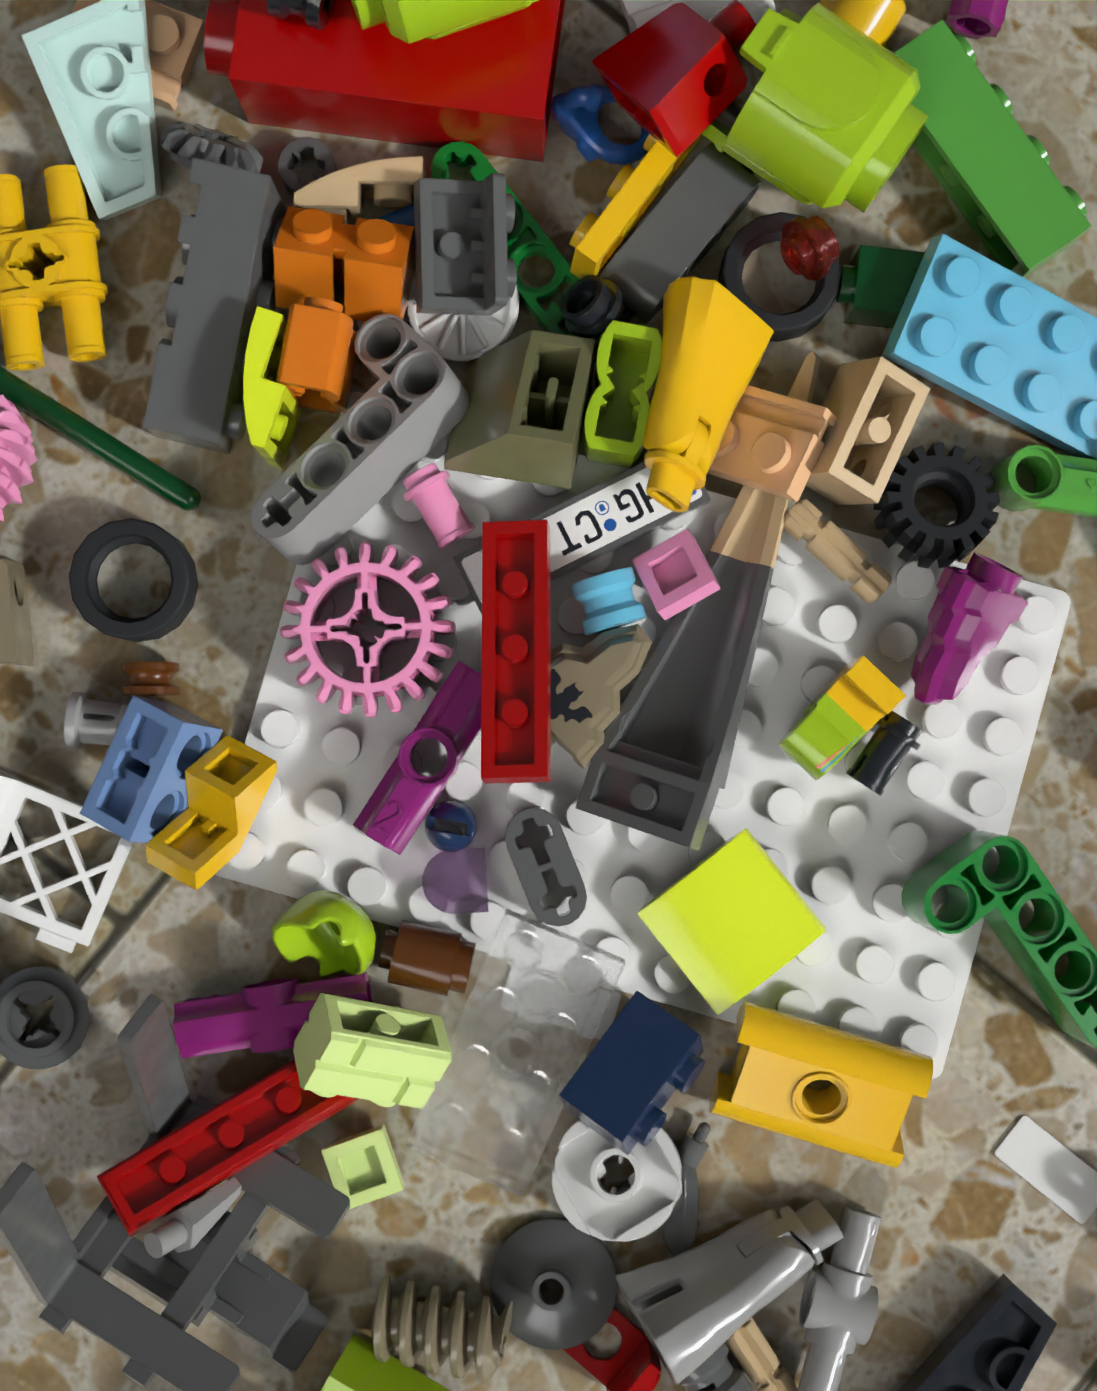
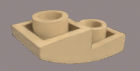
(344, 191)

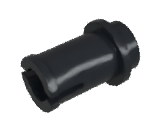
(885, 752)

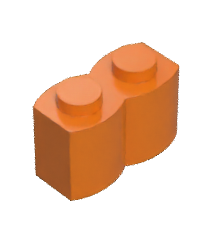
(318, 355)

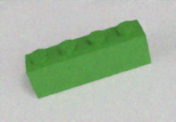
(986, 159)

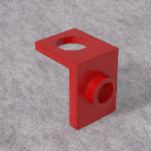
(631, 1367)

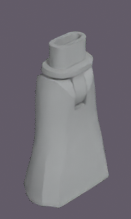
(710, 1291)

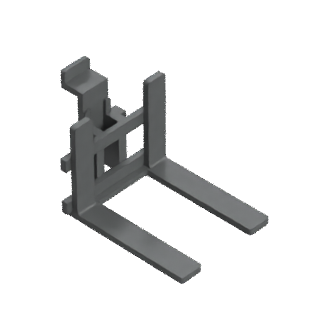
(210, 1278)

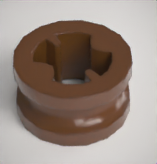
(150, 678)

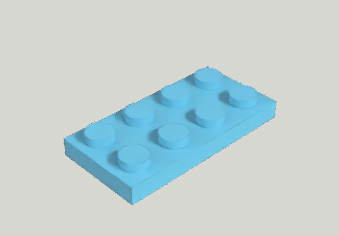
(1001, 345)

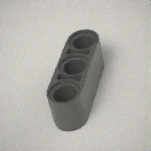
(680, 230)

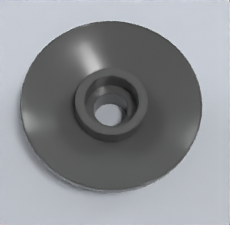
(558, 1252)

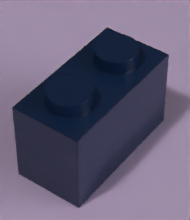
(634, 1074)

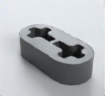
(531, 872)

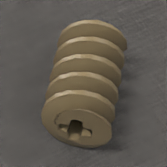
(439, 1331)

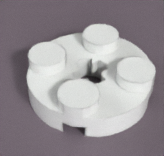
(610, 1216)

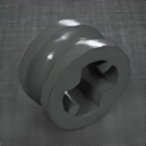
(293, 154)

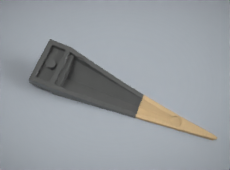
(684, 711)

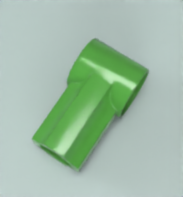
(1062, 482)

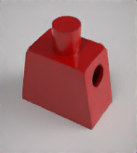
(678, 71)

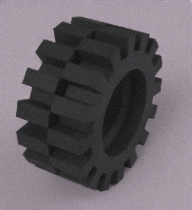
(958, 481)

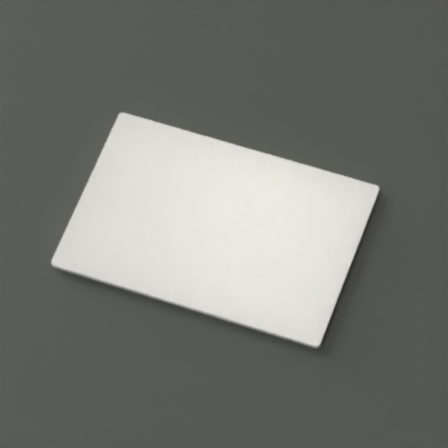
(826, 835)

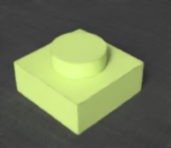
(364, 1166)

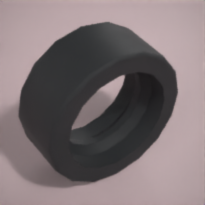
(787, 325)
(86, 568)

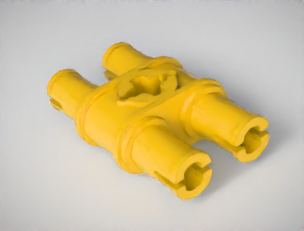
(69, 283)

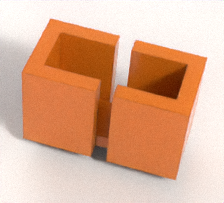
(369, 257)

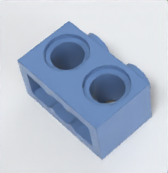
(145, 767)

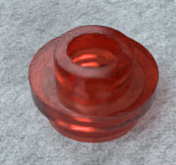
(809, 247)

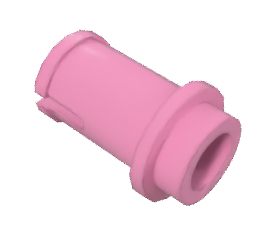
(437, 505)

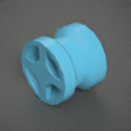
(608, 601)

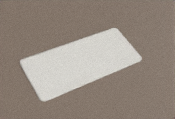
(1050, 1168)

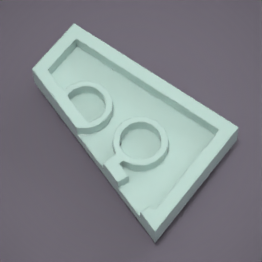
(103, 100)

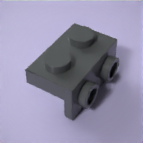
(463, 245)

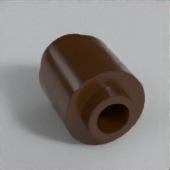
(427, 958)

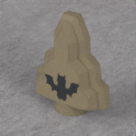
(588, 687)

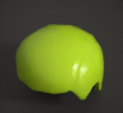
(329, 931)

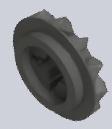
(208, 144)
(70, 1014)

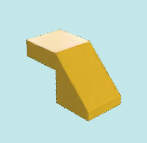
(223, 800)

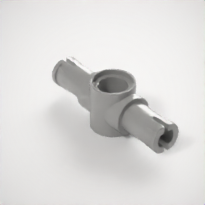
(839, 1302)

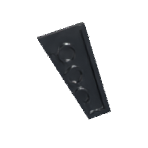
(989, 1347)

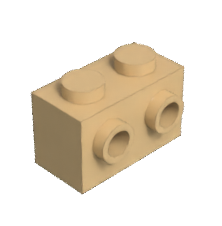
(874, 416)

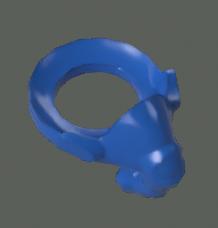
(578, 119)

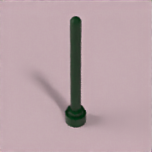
(98, 441)

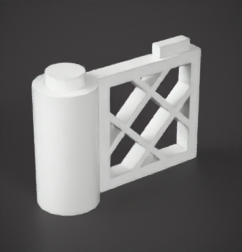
(53, 929)

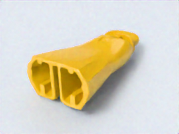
(705, 366)

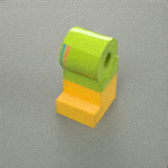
(840, 717)

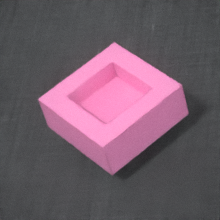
(676, 574)

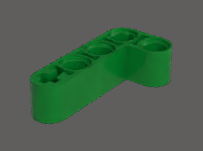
(999, 902)

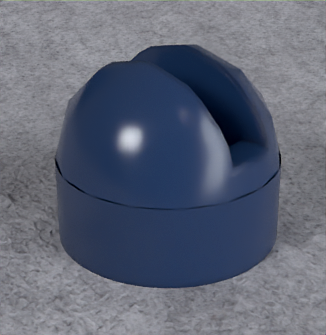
(453, 811)

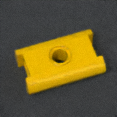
(852, 1116)

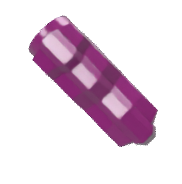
(964, 626)

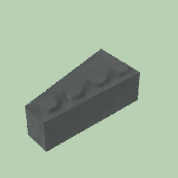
(226, 276)

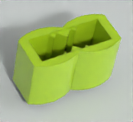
(623, 383)

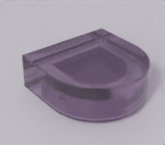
(457, 881)

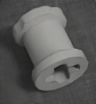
(92, 720)

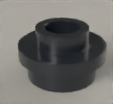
(591, 306)

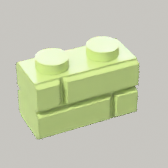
(371, 1052)

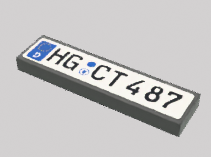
(591, 525)

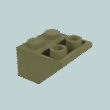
(525, 410)

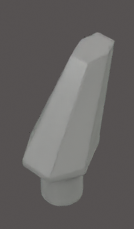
(190, 1223)

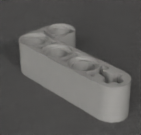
(367, 446)

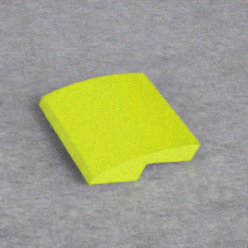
(268, 405)
(732, 921)

